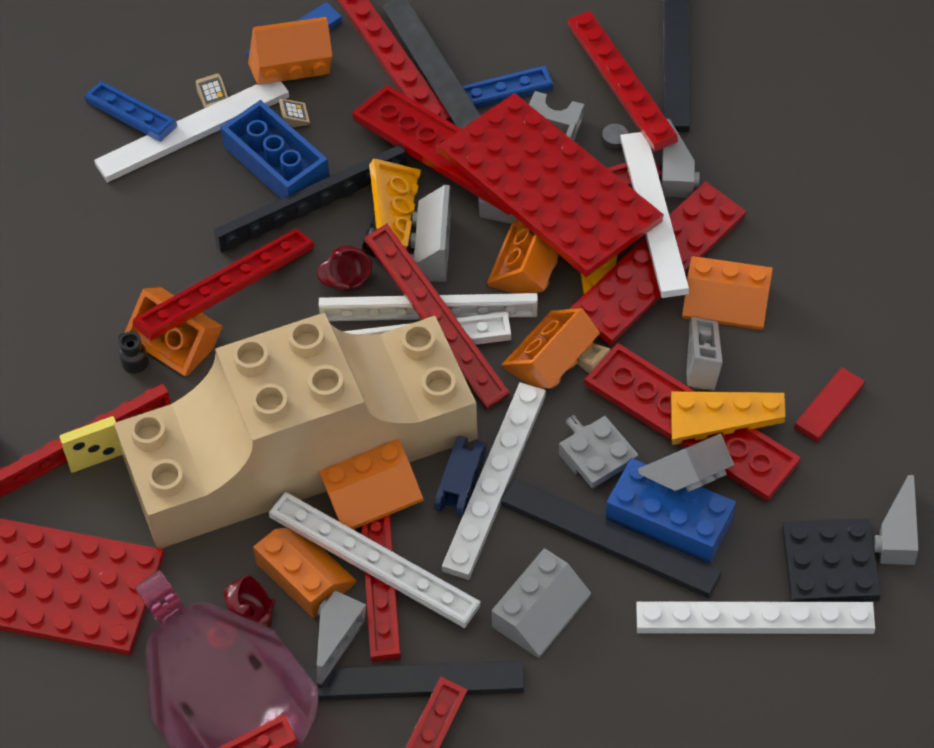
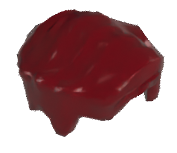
(345, 268)
(249, 600)

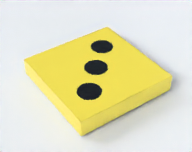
(91, 444)

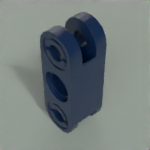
(460, 475)

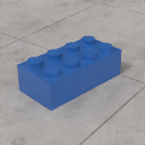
(273, 150)
(680, 519)

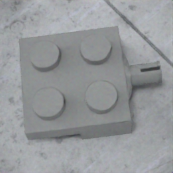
(595, 450)

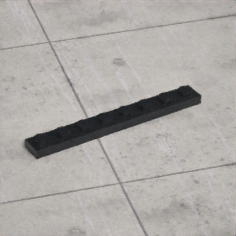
(302, 202)

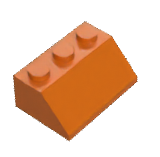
(290, 50)
(523, 262)
(727, 292)
(182, 346)
(552, 348)
(371, 485)
(301, 568)

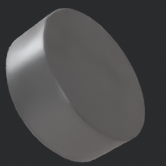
(611, 136)

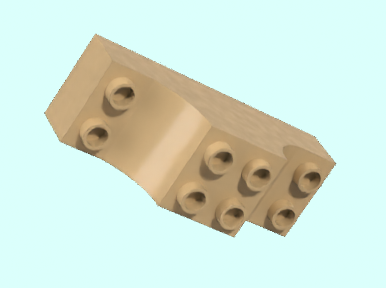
(285, 411)

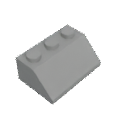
(432, 234)
(691, 466)
(540, 603)

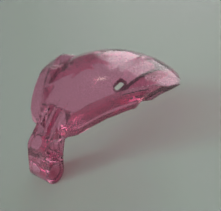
(204, 662)

